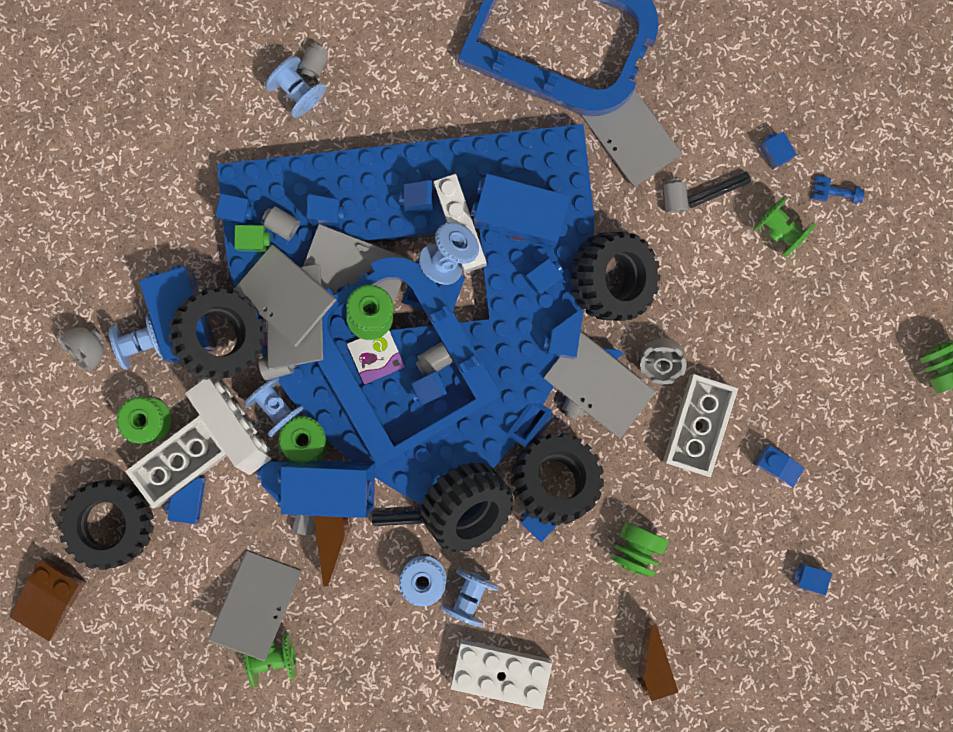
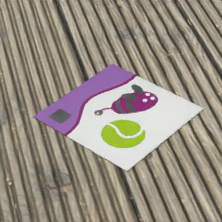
(375, 357)

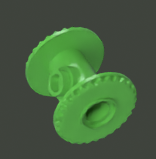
(780, 230)
(368, 299)
(131, 420)
(290, 440)
(279, 658)

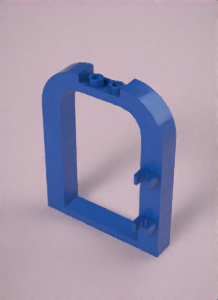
(550, 85)
(451, 333)

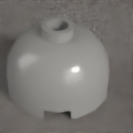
(83, 347)
(663, 360)

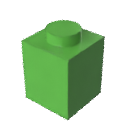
(251, 238)

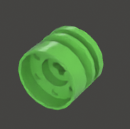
(942, 362)
(639, 549)

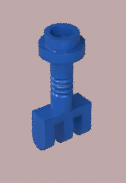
(856, 195)

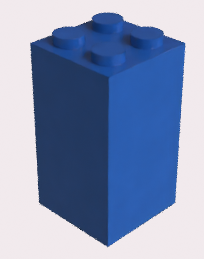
(519, 210)
(163, 296)
(327, 488)

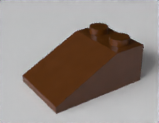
(331, 539)
(47, 598)
(654, 668)

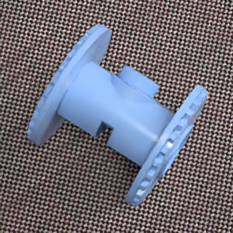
(295, 87)
(453, 247)
(133, 342)
(273, 405)
(422, 594)
(469, 597)

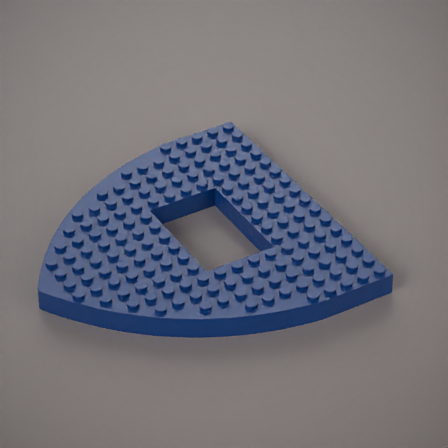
(507, 342)

